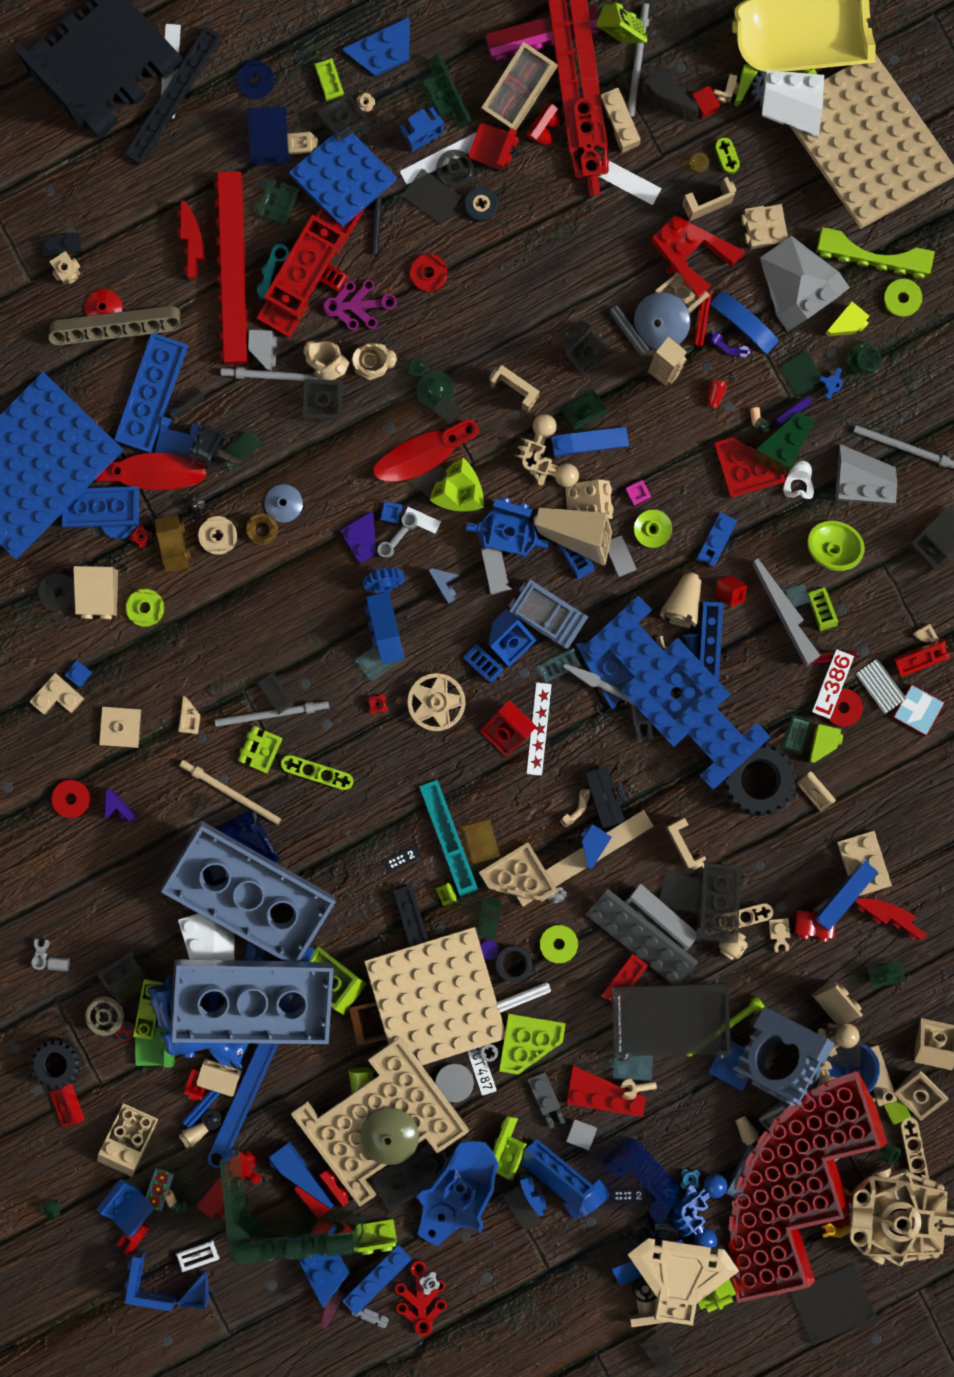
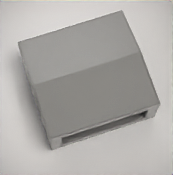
(581, 1134)

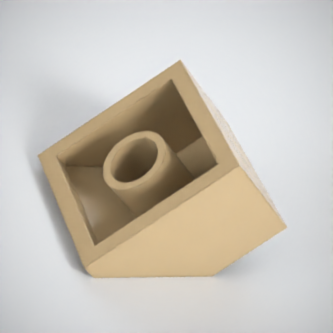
(935, 1044)

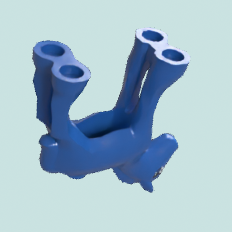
(226, 1053)

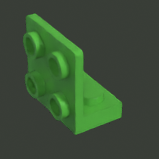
(153, 1051)

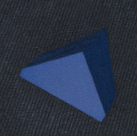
(197, 1295)

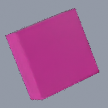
(638, 492)

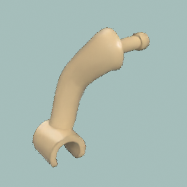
(584, 796)

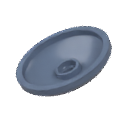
(671, 313)

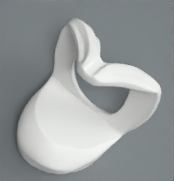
(799, 471)

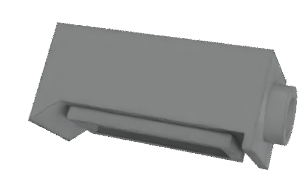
(495, 570)

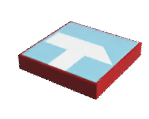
(918, 710)

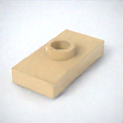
(815, 791)

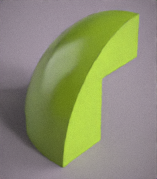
(458, 489)

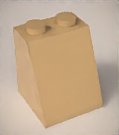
(95, 592)

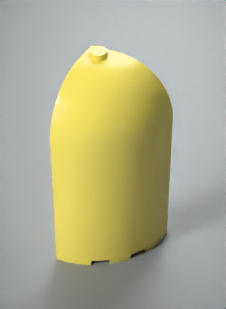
(803, 33)

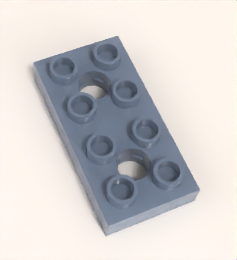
(248, 893)
(251, 1002)

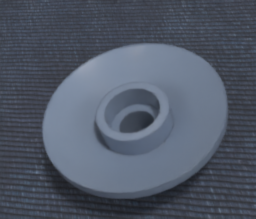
(290, 510)

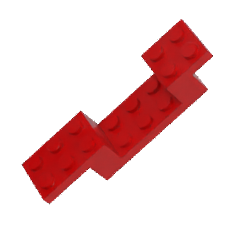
(302, 271)

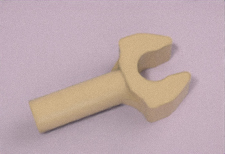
(636, 1088)

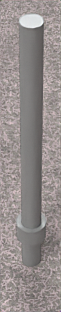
(637, 62)
(240, 373)
(943, 460)
(309, 707)

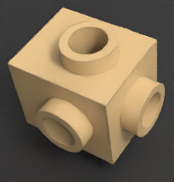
(62, 263)

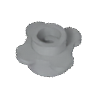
(559, 896)
(424, 1281)

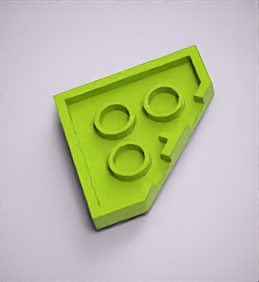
(528, 1041)

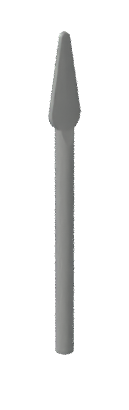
(594, 681)

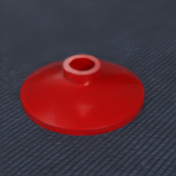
(102, 296)

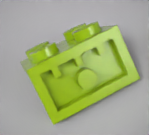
(378, 1236)

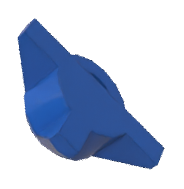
(831, 382)

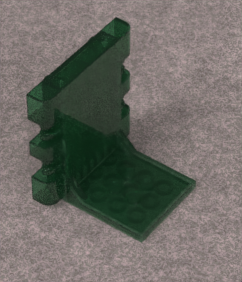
(258, 1242)

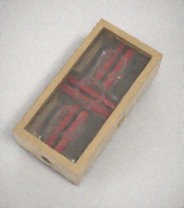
(519, 86)

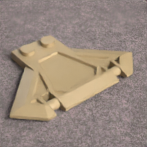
(680, 1276)

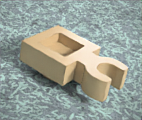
(779, 930)

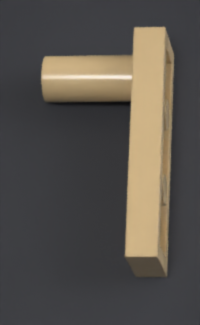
(883, 1090)

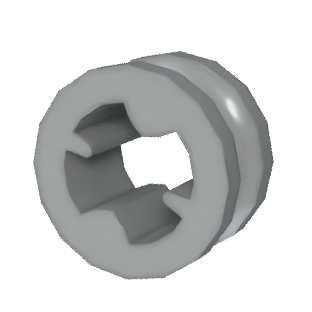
(483, 1055)

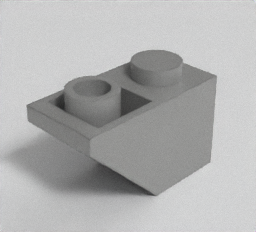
(261, 347)

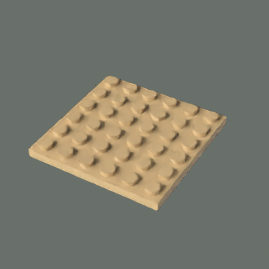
(437, 996)

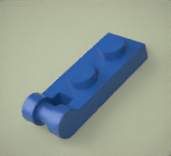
(717, 539)

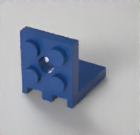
(143, 1297)

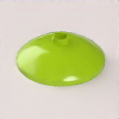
(836, 538)

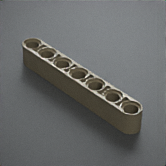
(100, 326)

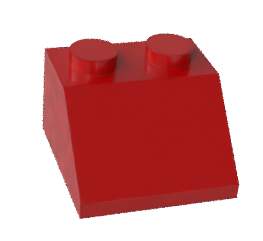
(508, 728)

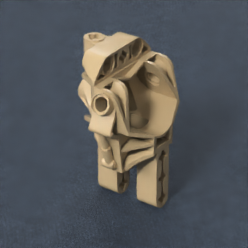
(925, 1215)

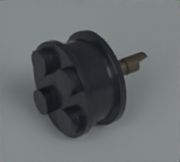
(210, 448)

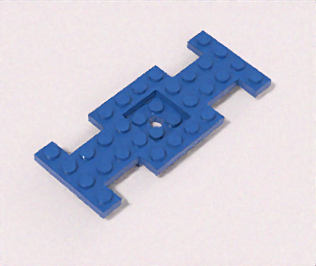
(658, 674)

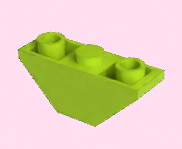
(146, 1016)

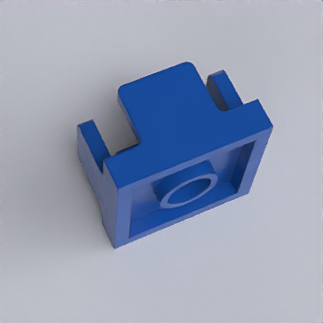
(422, 129)

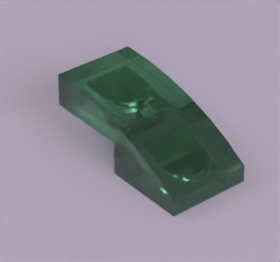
(243, 448)

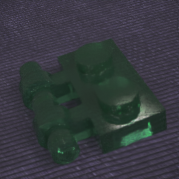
(283, 204)

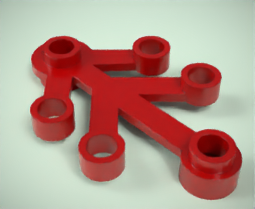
(420, 1302)

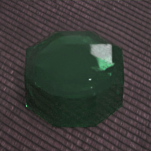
(417, 367)

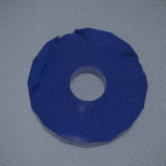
(259, 90)

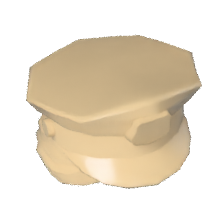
(325, 359)
(372, 360)

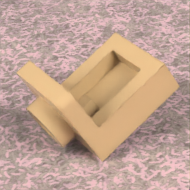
(731, 88)

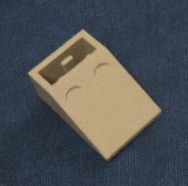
(836, 1004)
(127, 1140)

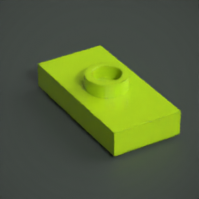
(329, 79)

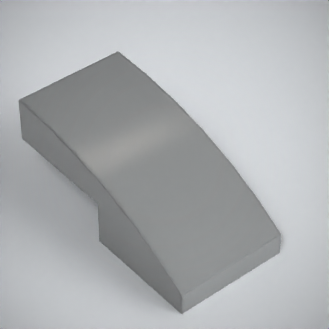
(620, 557)

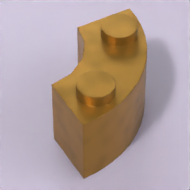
(172, 544)

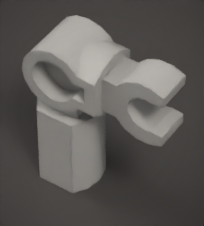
(53, 963)

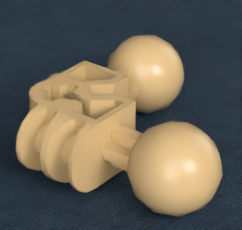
(565, 474)
(846, 1037)

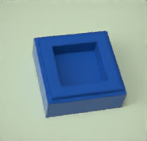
(391, 512)

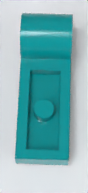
(270, 269)

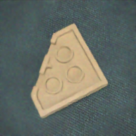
(519, 875)

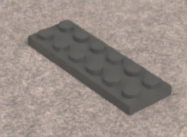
(641, 937)

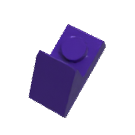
(115, 803)

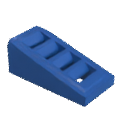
(586, 561)
(494, 675)

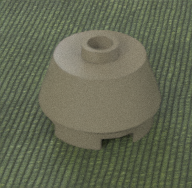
(104, 1016)

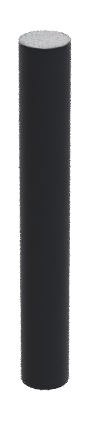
(376, 226)

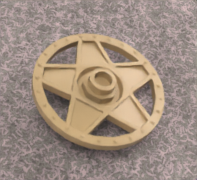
(436, 702)

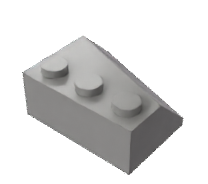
(864, 479)

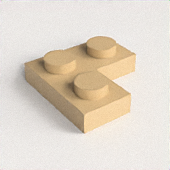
(56, 690)

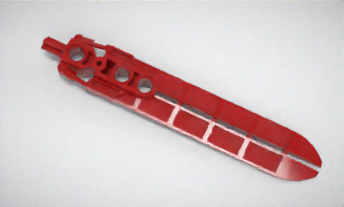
(570, 93)

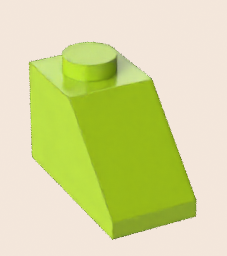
(824, 741)

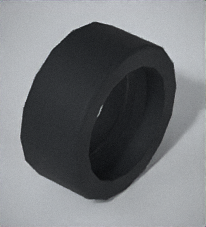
(499, 959)

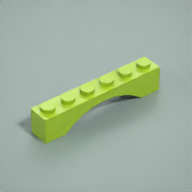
(835, 244)

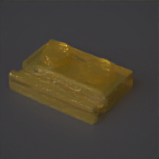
(481, 841)

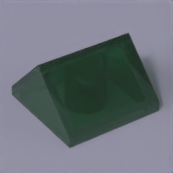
(584, 411)

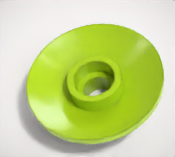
(659, 521)

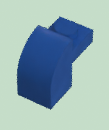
(591, 1203)

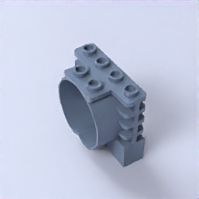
(770, 1031)

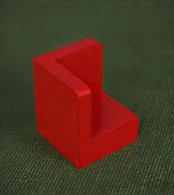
(706, 101)
(731, 591)

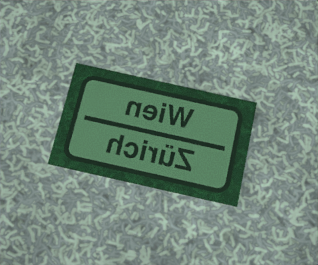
(797, 734)

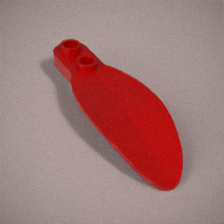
(423, 453)
(155, 472)

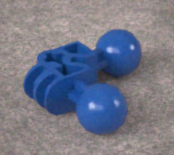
(691, 1222)

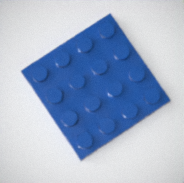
(342, 177)

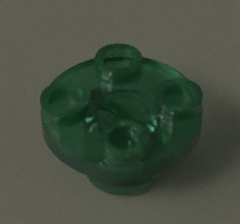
(433, 387)

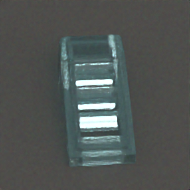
(544, 672)

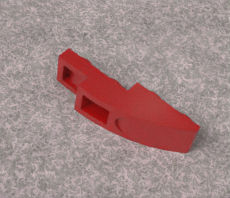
(190, 233)
(884, 911)

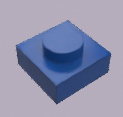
(78, 673)

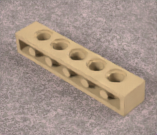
(667, 362)

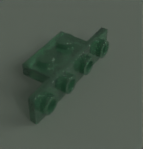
(443, 93)

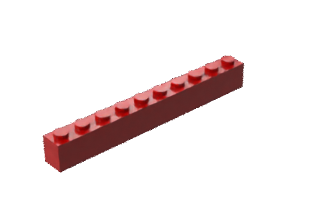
(232, 268)

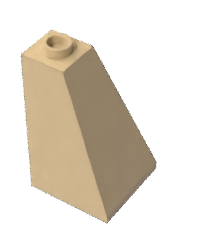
(579, 531)

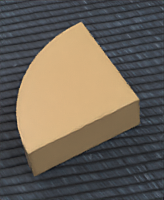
(926, 634)

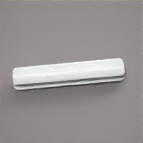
(523, 997)

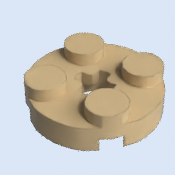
(226, 542)

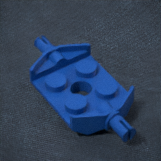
(492, 534)

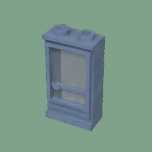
(547, 614)

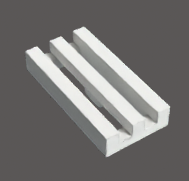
(213, 1250)

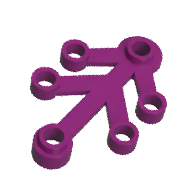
(357, 305)

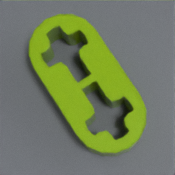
(731, 154)

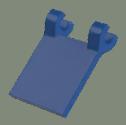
(175, 442)

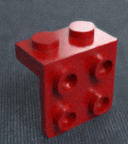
(493, 146)

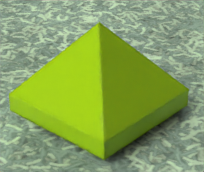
(446, 893)

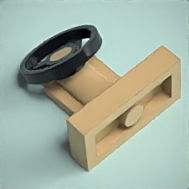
(646, 1305)

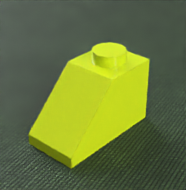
(849, 321)

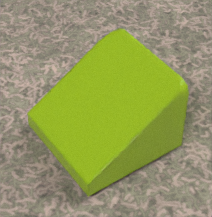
(897, 1111)

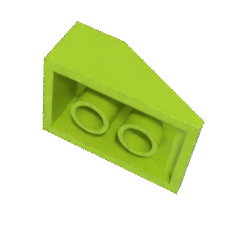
(345, 984)

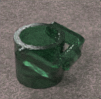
(867, 358)

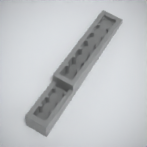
(787, 614)

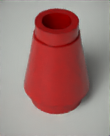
(716, 392)

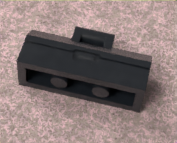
(601, 790)

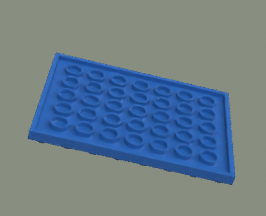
(45, 461)

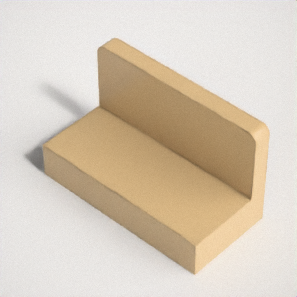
(218, 1077)

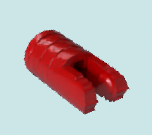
(135, 1239)

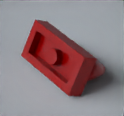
(538, 130)
(338, 1194)

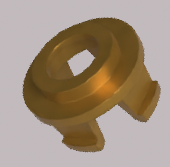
(251, 529)

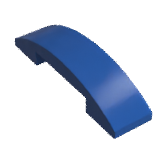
(744, 321)

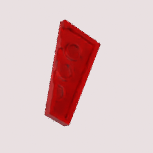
(597, 1093)

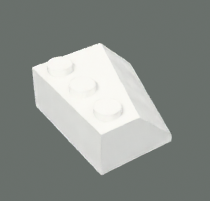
(794, 99)
(207, 939)

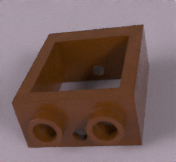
(357, 1025)

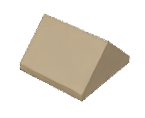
(920, 1094)

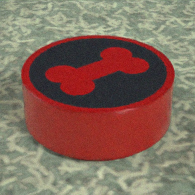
(126, 1031)

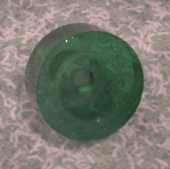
(890, 1154)
(51, 1209)

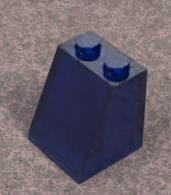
(268, 135)

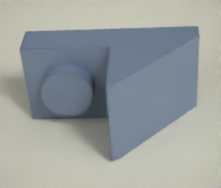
(441, 579)

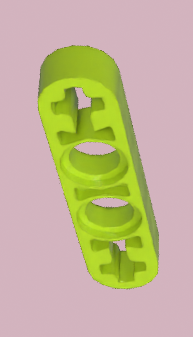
(318, 769)

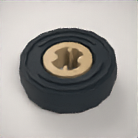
(485, 195)

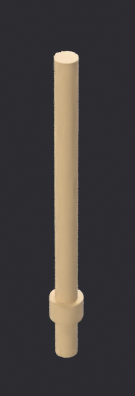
(197, 773)

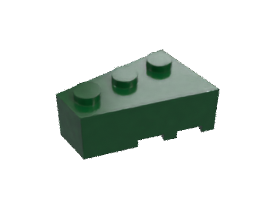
(783, 446)

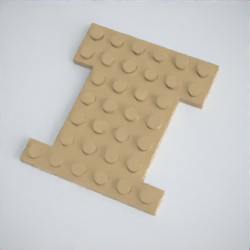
(400, 1085)

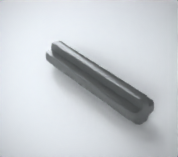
(628, 330)

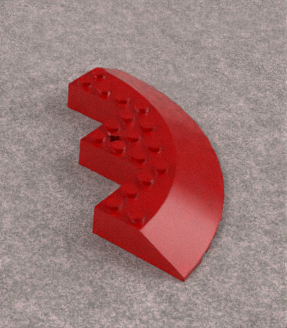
(790, 1177)

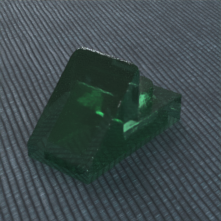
(489, 918)

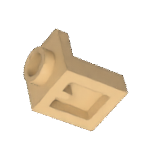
(302, 143)

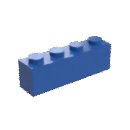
(711, 637)
(376, 1279)

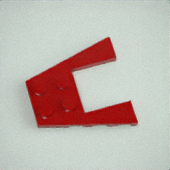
(680, 239)

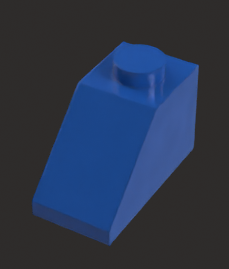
(594, 843)

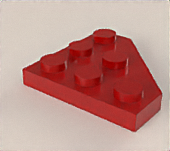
(742, 471)

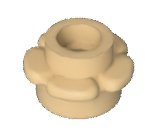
(370, 102)

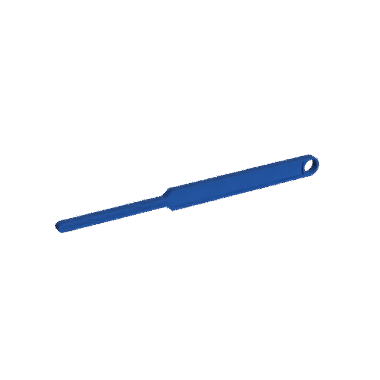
(249, 1087)

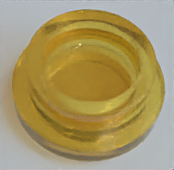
(699, 162)

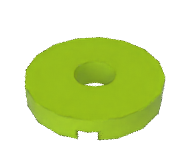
(913, 293)
(156, 607)
(558, 932)

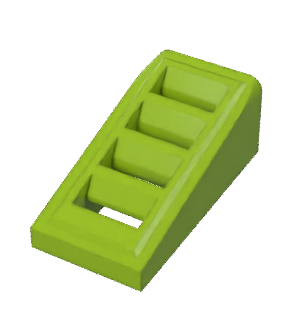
(747, 77)
(827, 624)

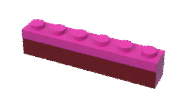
(534, 33)

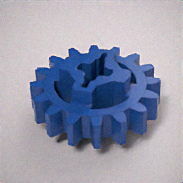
(383, 580)

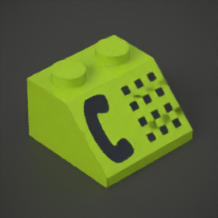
(621, 24)

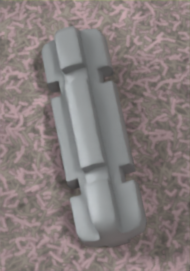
(372, 1317)

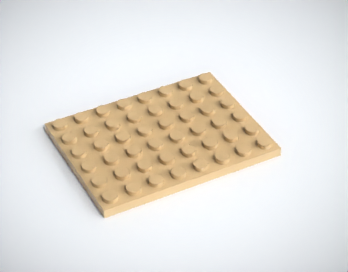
(874, 144)

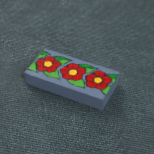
(159, 1184)

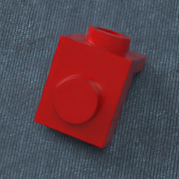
(191, 1090)

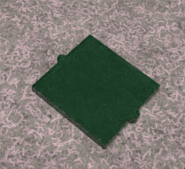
(801, 373)

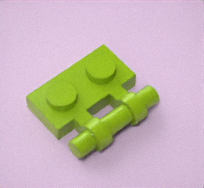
(265, 752)

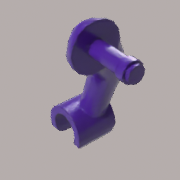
(741, 351)

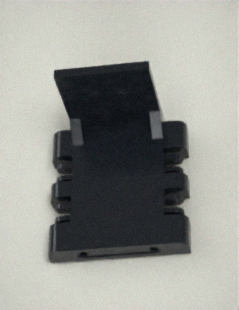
(99, 61)

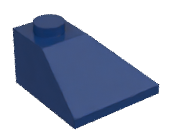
(509, 637)

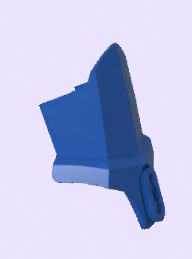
(458, 1192)

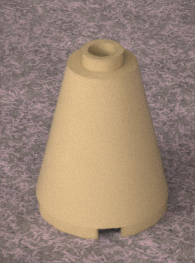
(683, 603)

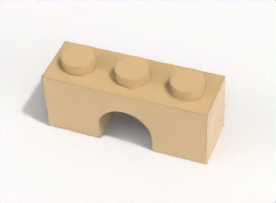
(622, 123)

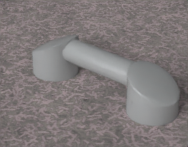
(409, 522)

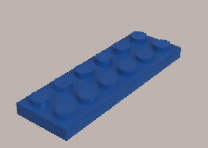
(151, 392)

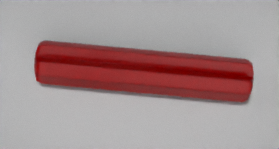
(701, 321)

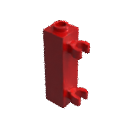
(213, 1200)

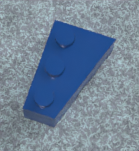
(384, 627)

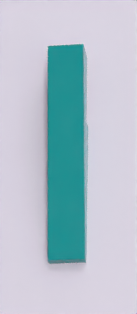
(448, 838)

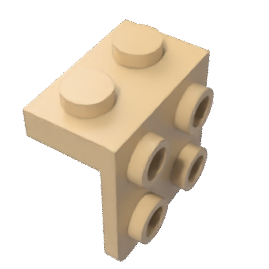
(590, 496)

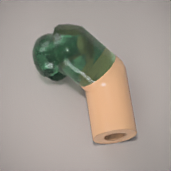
(758, 422)
(173, 1204)

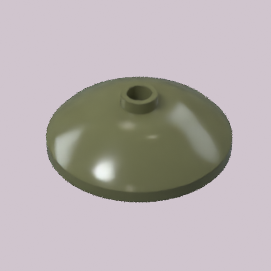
(391, 1124)

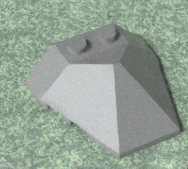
(799, 282)

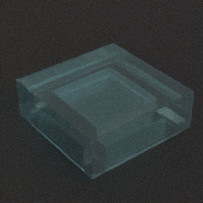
(797, 595)

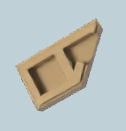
(189, 718)

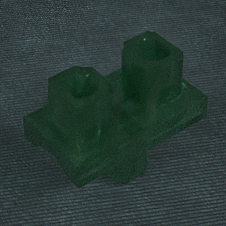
(886, 975)

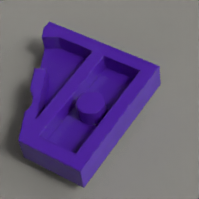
(361, 537)

